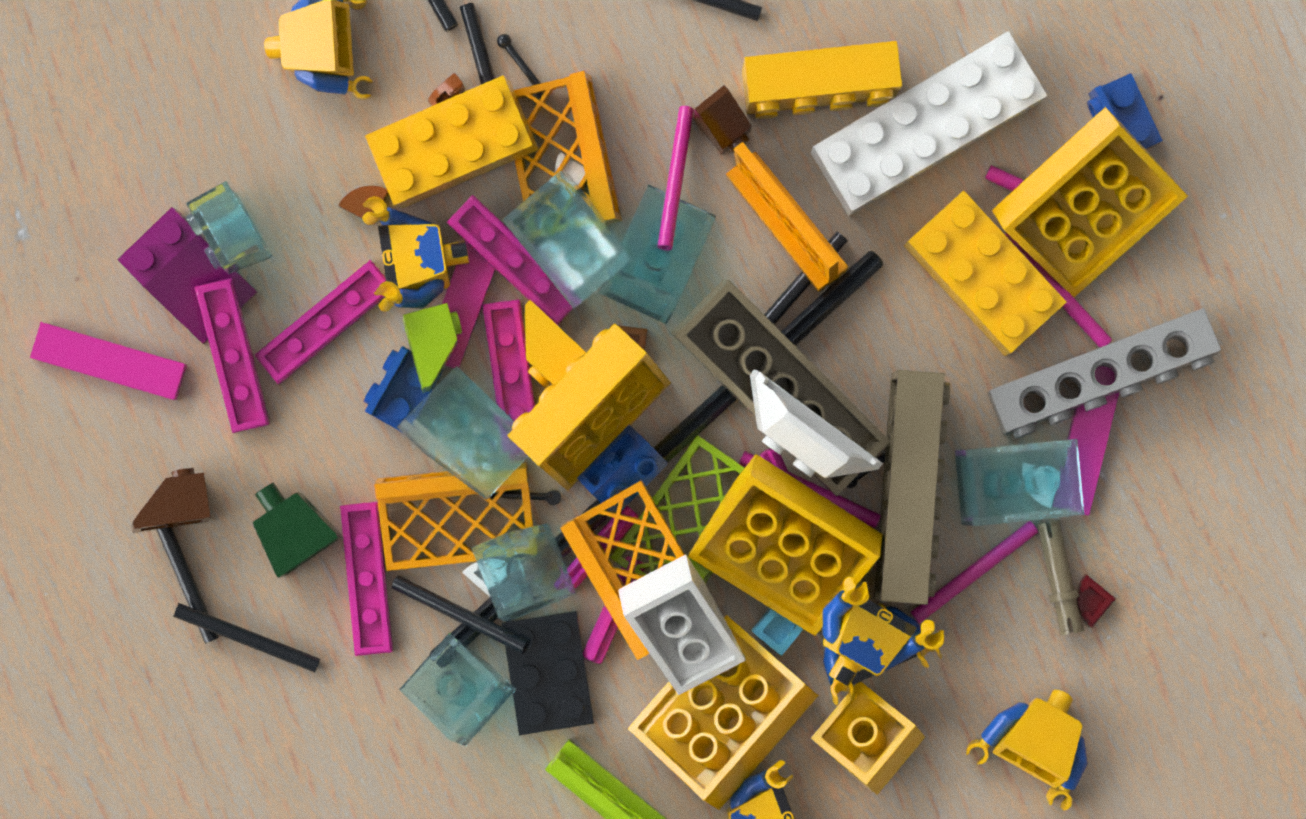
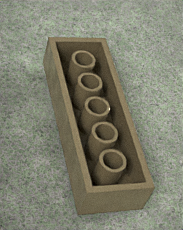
(736, 338)
(910, 486)

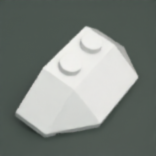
(804, 433)

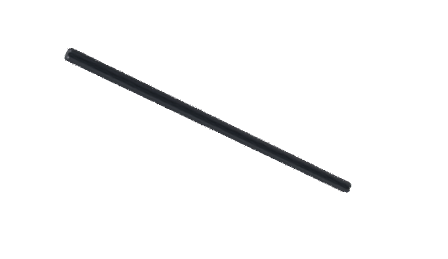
(720, 400)

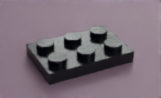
(549, 675)

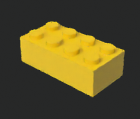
(821, 78)
(451, 142)
(984, 273)

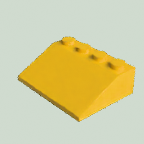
(1089, 203)
(589, 406)
(785, 544)
(726, 723)

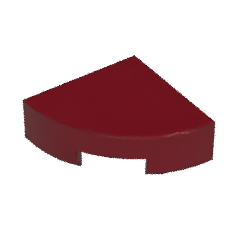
(1093, 600)

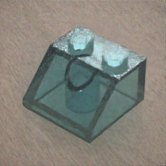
(227, 228)
(523, 571)
(457, 690)

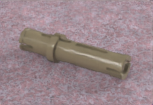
(1060, 578)

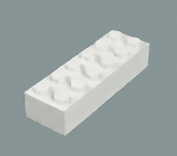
(928, 123)

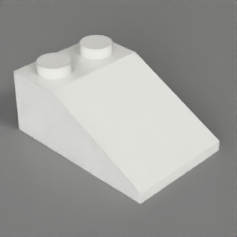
(680, 624)

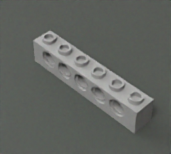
(1191, 329)

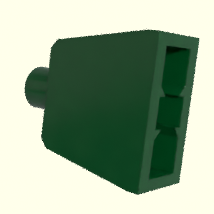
(291, 529)

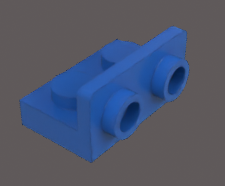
(1128, 106)
(398, 390)
(622, 465)

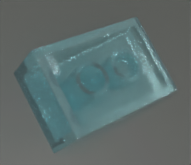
(568, 238)
(658, 276)
(465, 433)
(1019, 482)

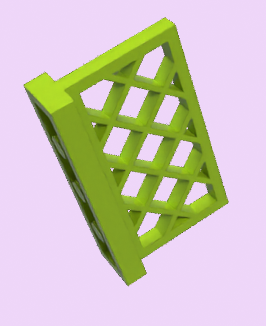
(664, 491)
(598, 785)

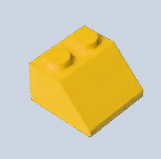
(547, 347)
(868, 737)

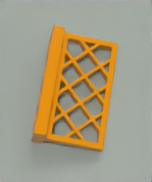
(589, 138)
(785, 219)
(442, 485)
(597, 562)

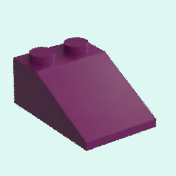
(171, 263)

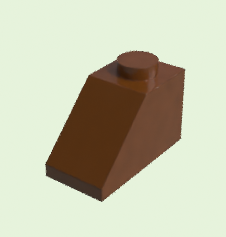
(722, 121)
(175, 503)

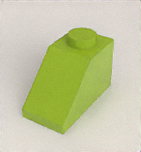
(431, 340)

